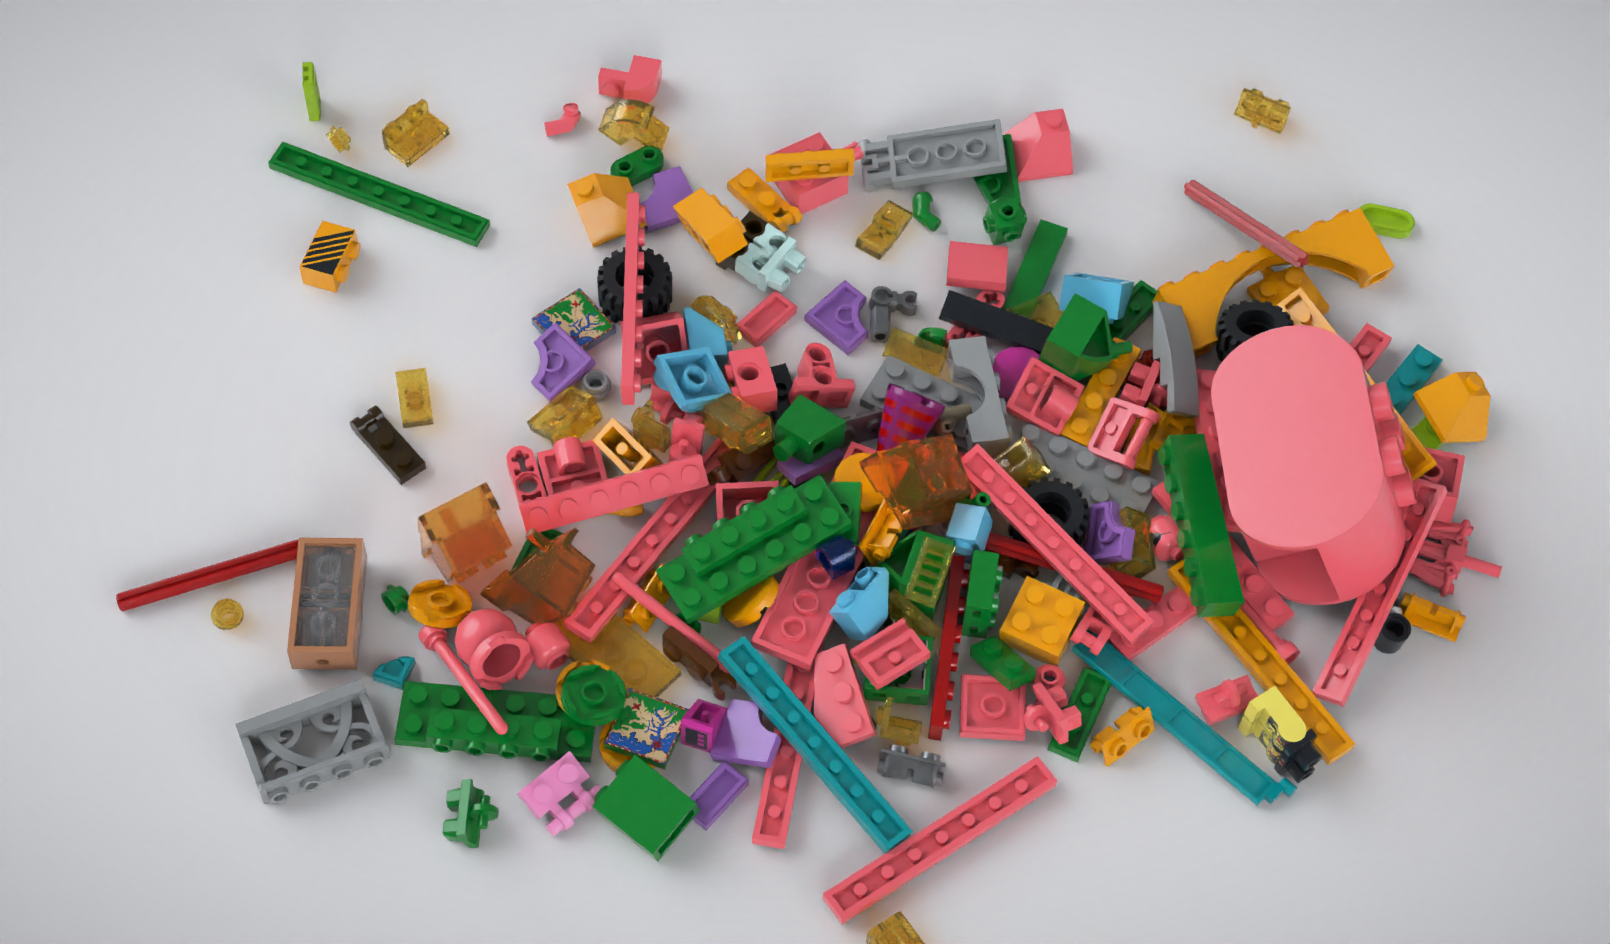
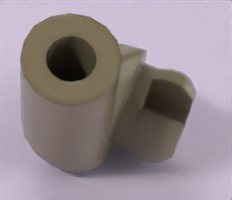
(946, 423)

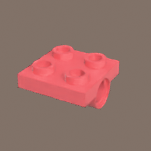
(1044, 397)
(571, 465)

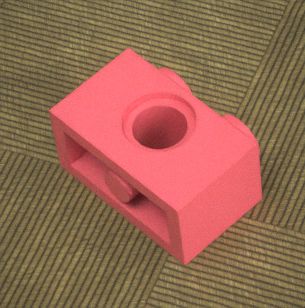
(752, 378)

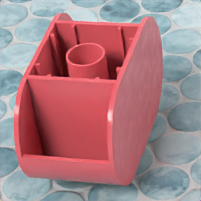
(1312, 463)

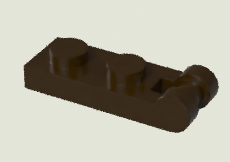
(388, 445)

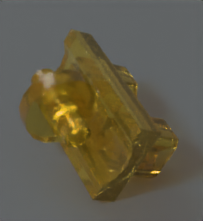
(1262, 110)

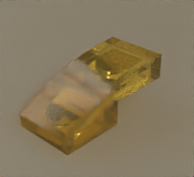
(885, 229)

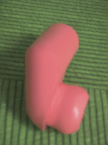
(566, 122)

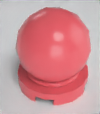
(492, 648)

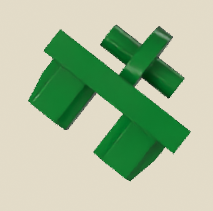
(473, 814)

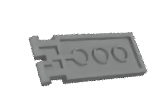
(934, 155)

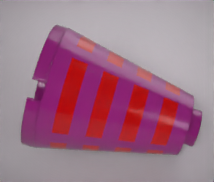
(906, 417)

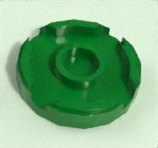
(593, 695)

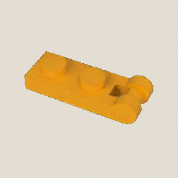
(763, 200)

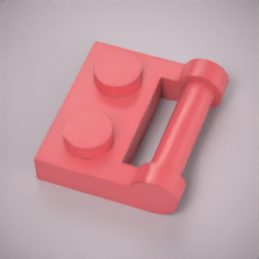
(1115, 428)

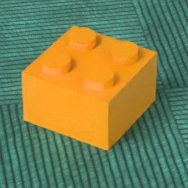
(1041, 621)

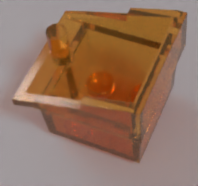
(919, 480)
(464, 534)
(545, 582)

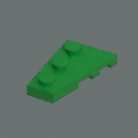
(1001, 184)

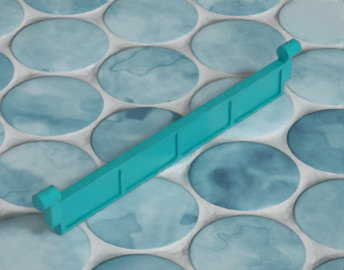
(1184, 725)

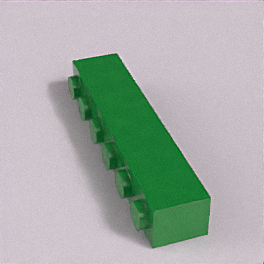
(1201, 526)

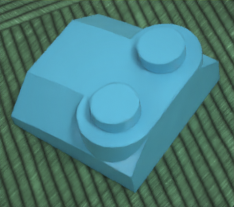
(690, 378)

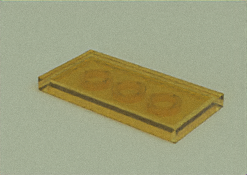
(626, 654)

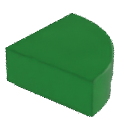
(934, 335)

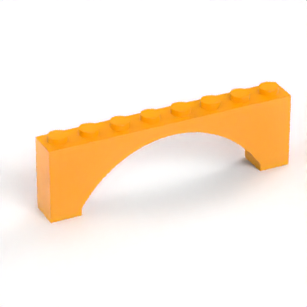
(1339, 245)

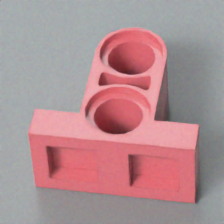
(819, 380)

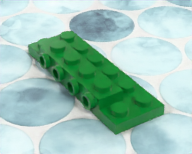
(752, 546)
(449, 720)

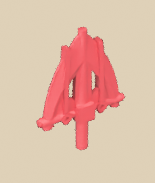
(1448, 557)

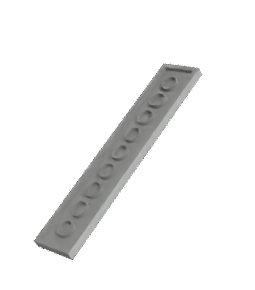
(1068, 460)

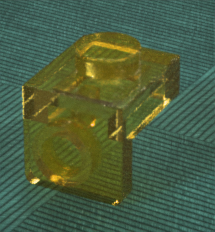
(648, 430)
(899, 729)

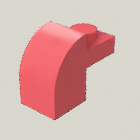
(638, 84)

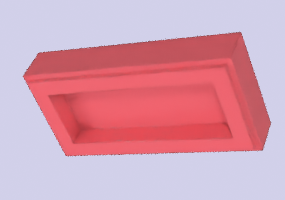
(766, 318)

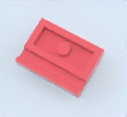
(890, 654)

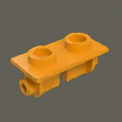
(879, 537)
(638, 613)
(1432, 617)
(1133, 727)

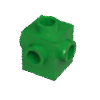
(1004, 220)

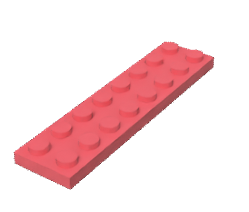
(800, 613)

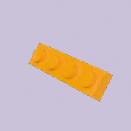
(1096, 396)

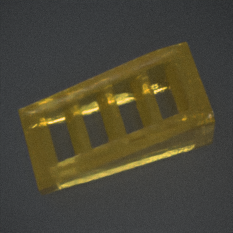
(936, 548)

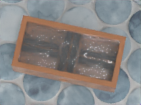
(327, 603)

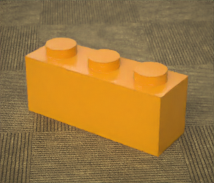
(711, 224)

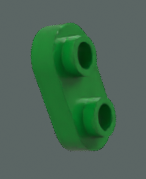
(639, 165)

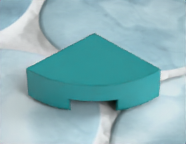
(395, 672)

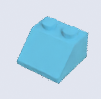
(1105, 292)

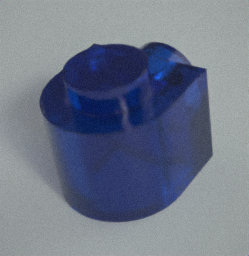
(837, 556)

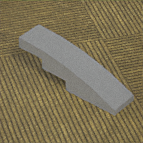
(1177, 360)

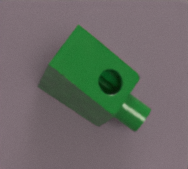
(807, 432)

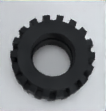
(656, 276)
(1245, 322)
(1062, 502)

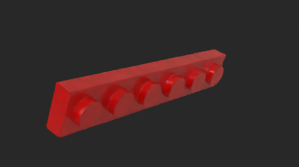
(947, 658)

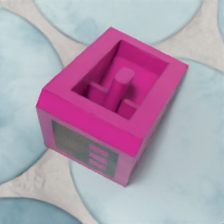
(702, 725)

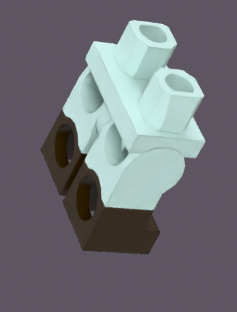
(765, 255)

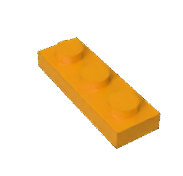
(809, 165)

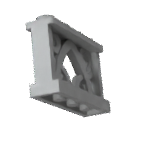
(332, 765)

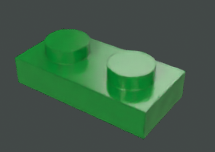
(1002, 662)

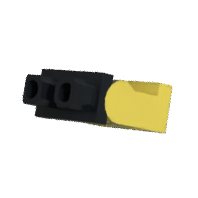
(1281, 734)

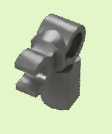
(881, 304)

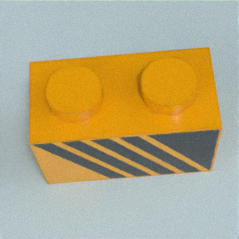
(329, 256)
(625, 448)

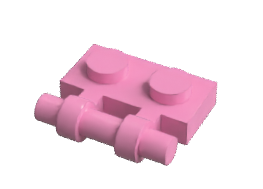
(554, 785)

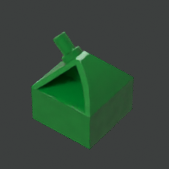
(1082, 341)
(902, 563)

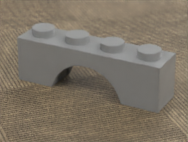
(971, 365)

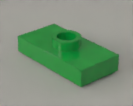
(850, 498)

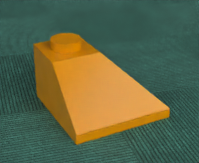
(602, 205)
(1456, 407)

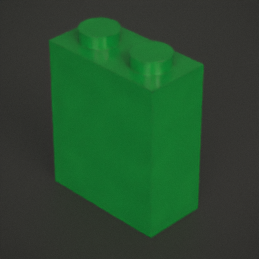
(645, 807)

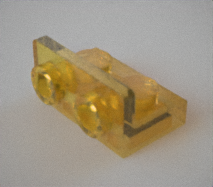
(413, 133)
(566, 416)

